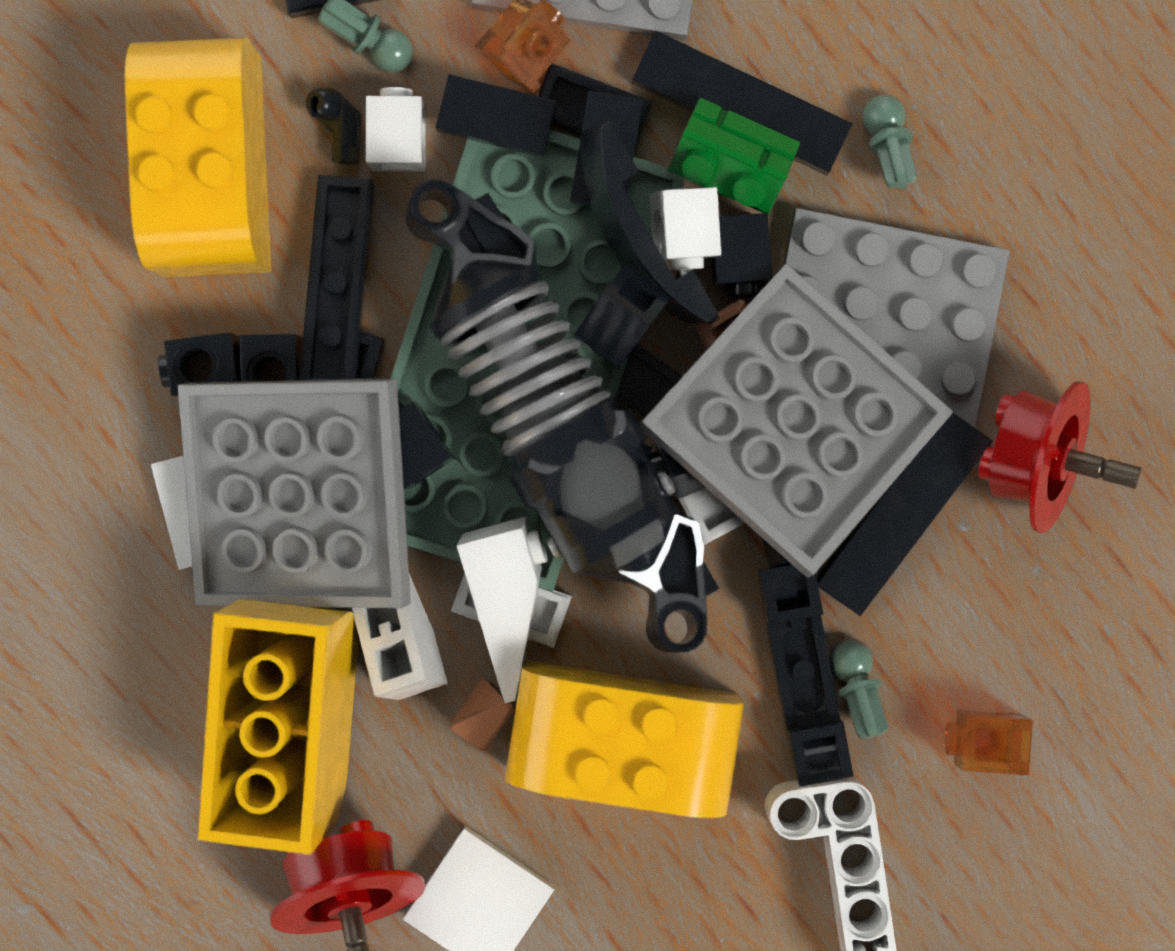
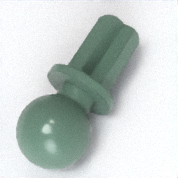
(388, 48)
(885, 120)
(852, 663)

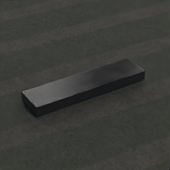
(686, 74)
(337, 278)
(902, 515)

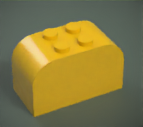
(197, 157)
(277, 725)
(624, 740)

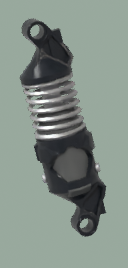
(567, 444)

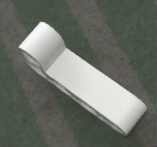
(840, 832)

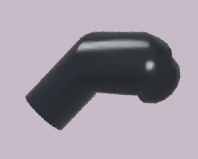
(341, 119)

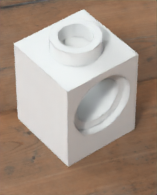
(396, 131)
(686, 226)

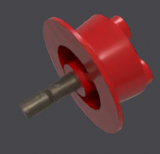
(1043, 452)
(345, 885)

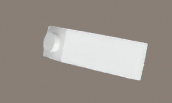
(504, 580)
(400, 649)

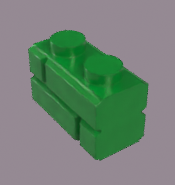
(734, 155)

